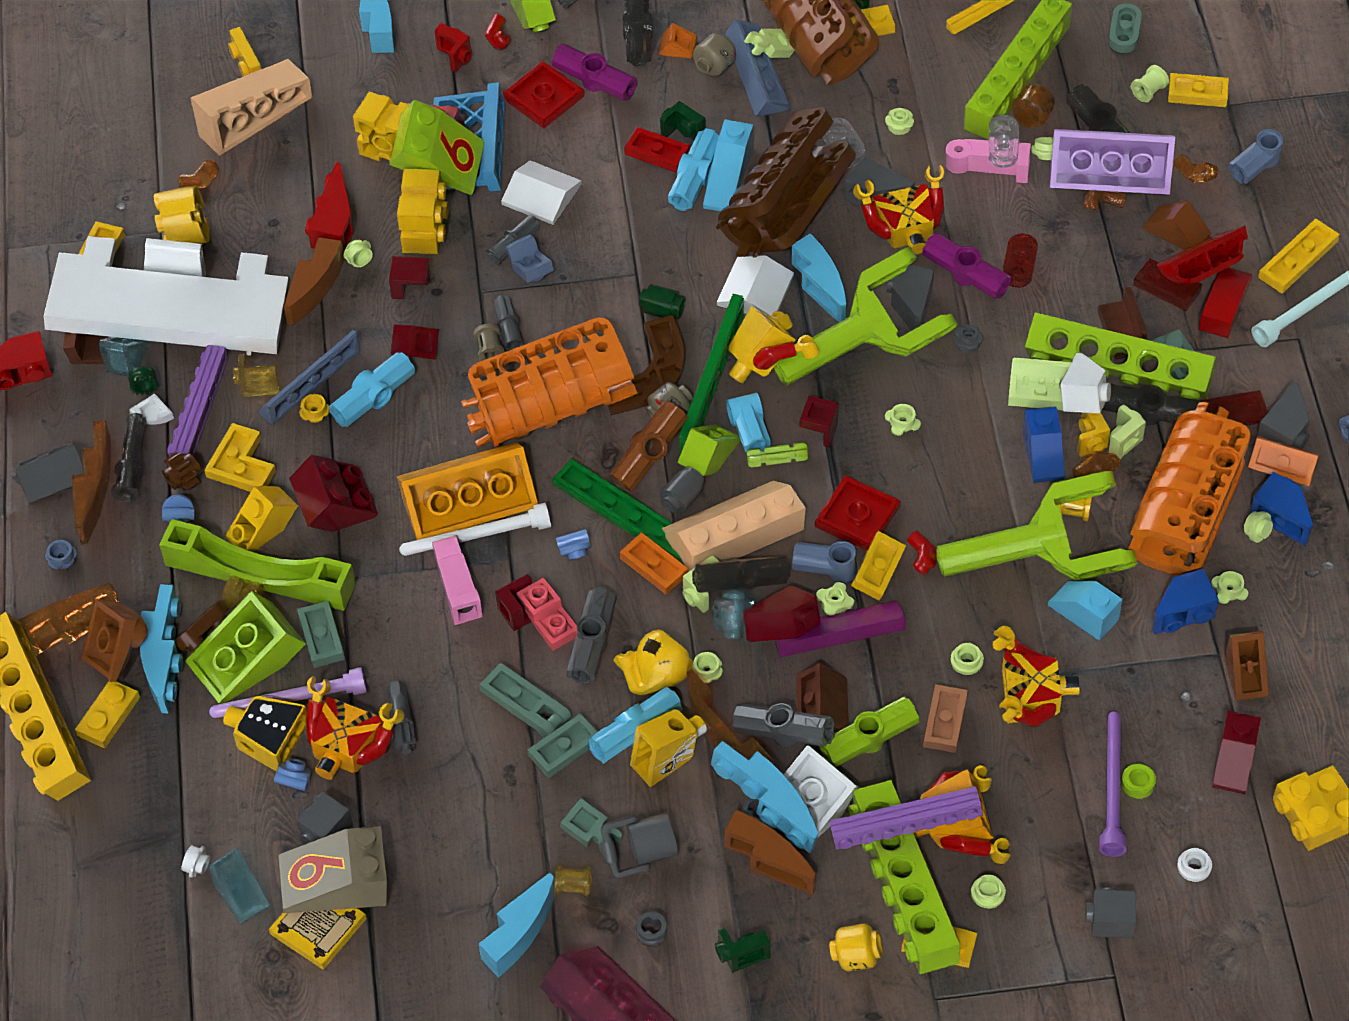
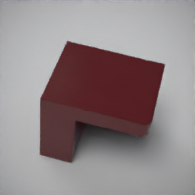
(407, 272)
(415, 341)
(820, 416)
(509, 604)

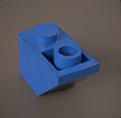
(1186, 602)

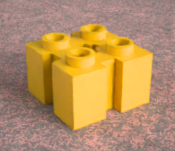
(378, 124)
(422, 211)

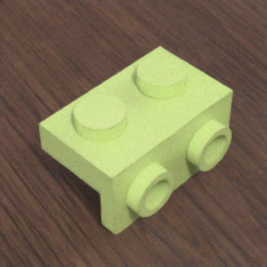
(1036, 383)

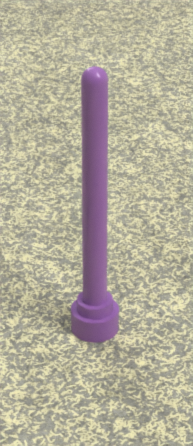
(1112, 840)

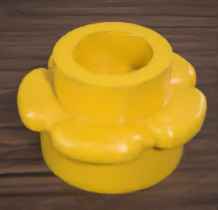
(313, 402)

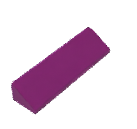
(846, 628)

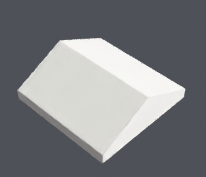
(540, 191)
(760, 283)
(820, 787)

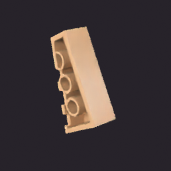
(249, 104)

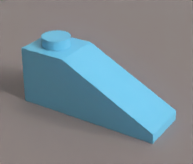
(728, 164)

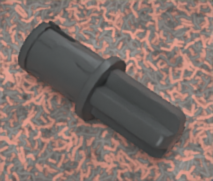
(498, 251)
(507, 322)

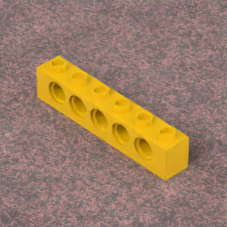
(67, 770)

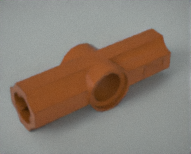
(661, 431)

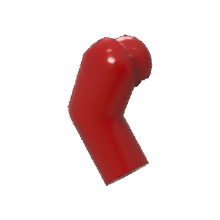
(495, 34)
(926, 552)

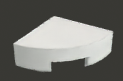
(154, 410)

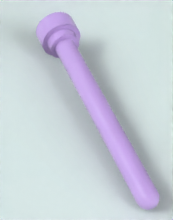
(351, 682)

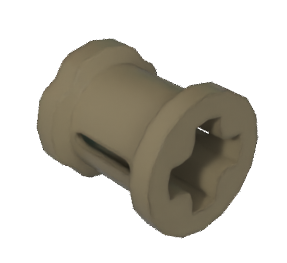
(488, 341)

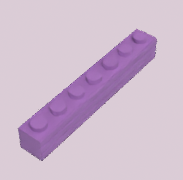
(199, 401)
(906, 818)

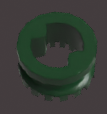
(141, 386)

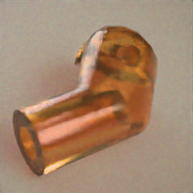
(1196, 171)
(201, 177)
(1113, 198)
(1096, 462)

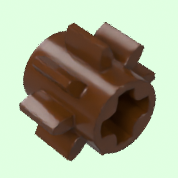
(181, 471)

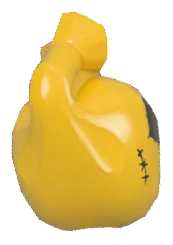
(654, 664)

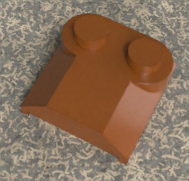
(112, 636)

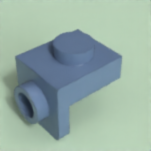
(528, 260)

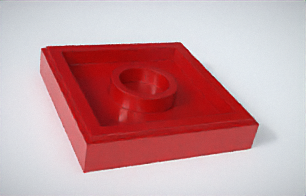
(543, 94)
(857, 512)

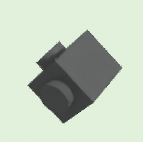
(323, 819)
(1112, 913)

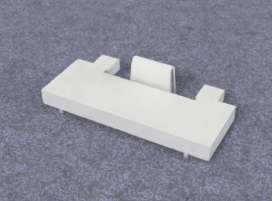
(168, 298)

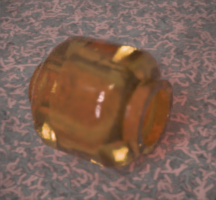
(1033, 106)

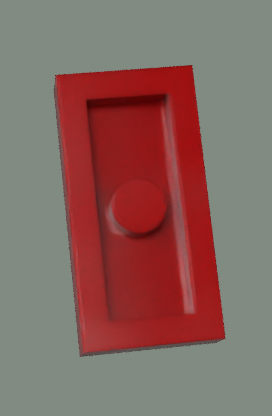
(656, 149)

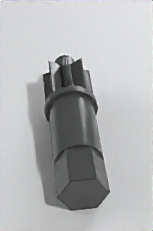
(404, 731)

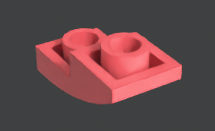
(547, 614)

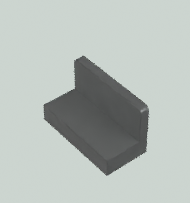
(48, 471)

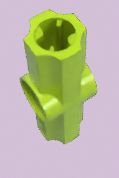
(885, 723)

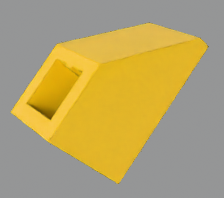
(261, 517)

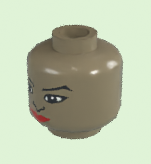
(715, 54)
(669, 391)

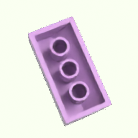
(1111, 161)

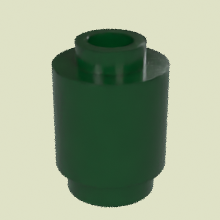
(662, 301)

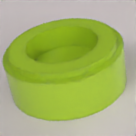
(1138, 781)

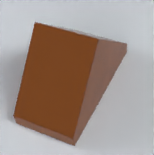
(1178, 224)
(1247, 665)

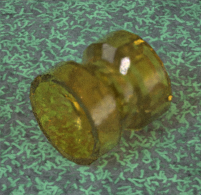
(236, 590)

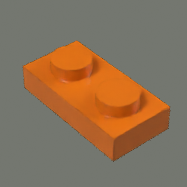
(1284, 460)
(653, 563)

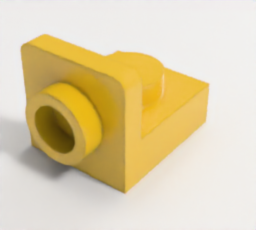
(1094, 434)

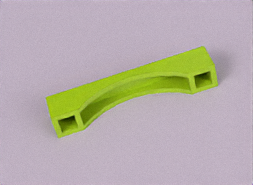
(309, 580)

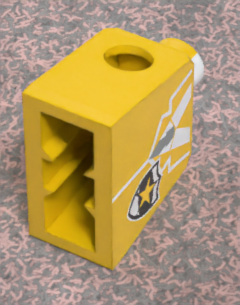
(664, 745)

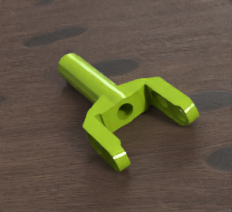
(867, 324)
(1041, 537)

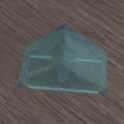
(122, 354)
(237, 886)

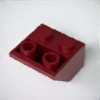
(332, 494)

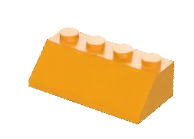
(468, 491)

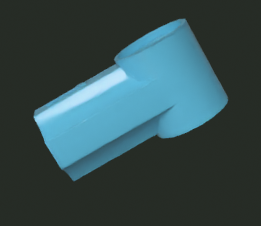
(747, 416)

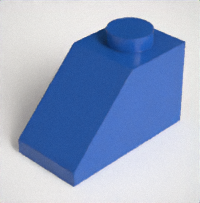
(1044, 444)
(1286, 506)

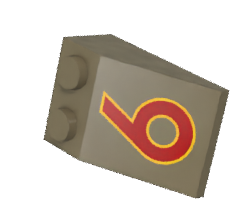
(335, 872)

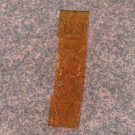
(701, 704)

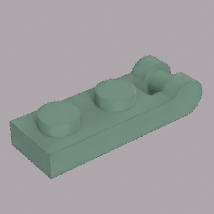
(524, 700)

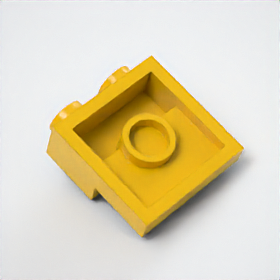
(1315, 806)

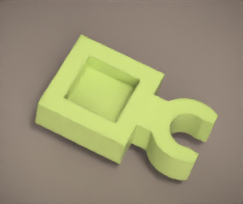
(770, 42)

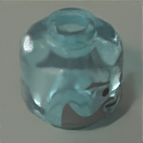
(728, 613)

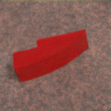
(1224, 302)

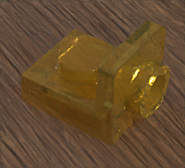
(255, 380)

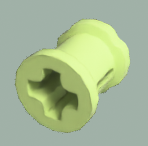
(1151, 82)

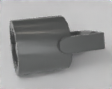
(649, 841)

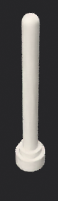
(535, 518)

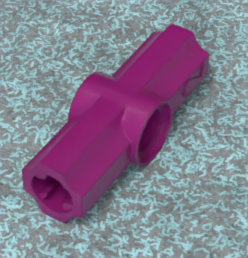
(594, 72)
(966, 265)

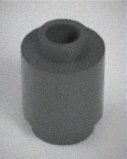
(682, 490)

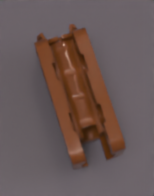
(825, 35)

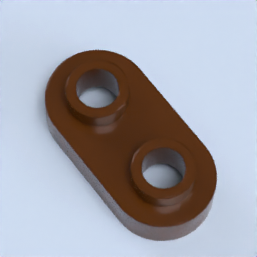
(192, 635)

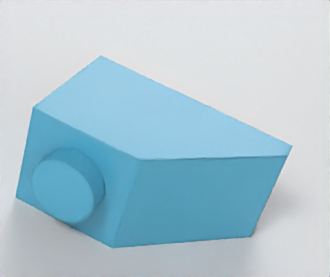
(1088, 606)

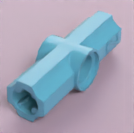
(693, 170)
(372, 389)
(621, 733)

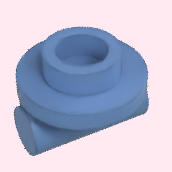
(178, 508)
(574, 544)
(293, 774)

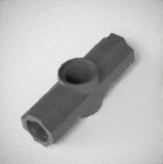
(589, 649)
(783, 724)

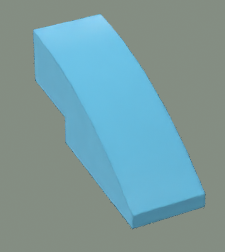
(377, 20)
(820, 276)
(518, 926)

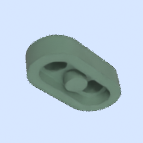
(1125, 28)

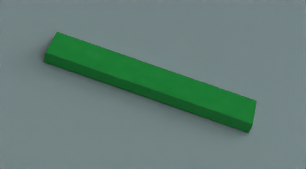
(714, 368)
(612, 504)

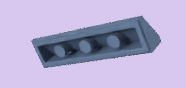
(756, 72)
(310, 379)

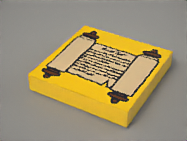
(318, 933)

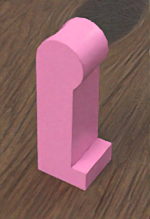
(975, 157)
(456, 580)

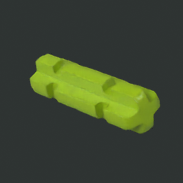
(777, 454)

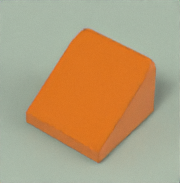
(677, 42)

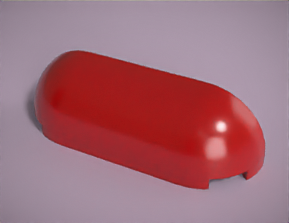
(1205, 258)

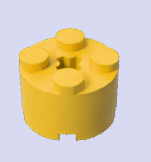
(182, 215)

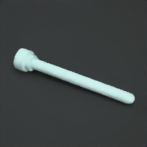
(1267, 331)

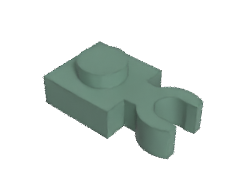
(585, 824)

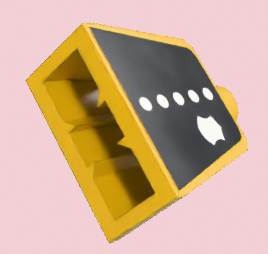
(267, 729)

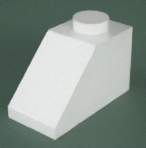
(1084, 386)

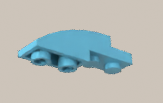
(159, 650)
(778, 800)

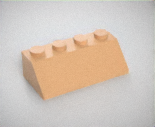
(738, 525)

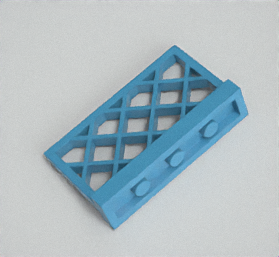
(491, 132)

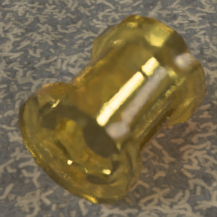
(573, 880)

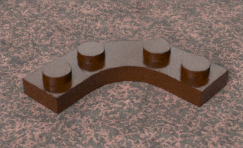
(665, 365)

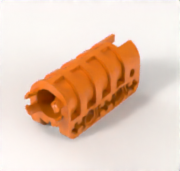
(548, 386)
(1182, 491)

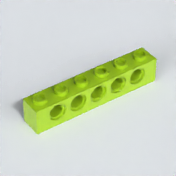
(1018, 65)
(1195, 385)
(929, 950)

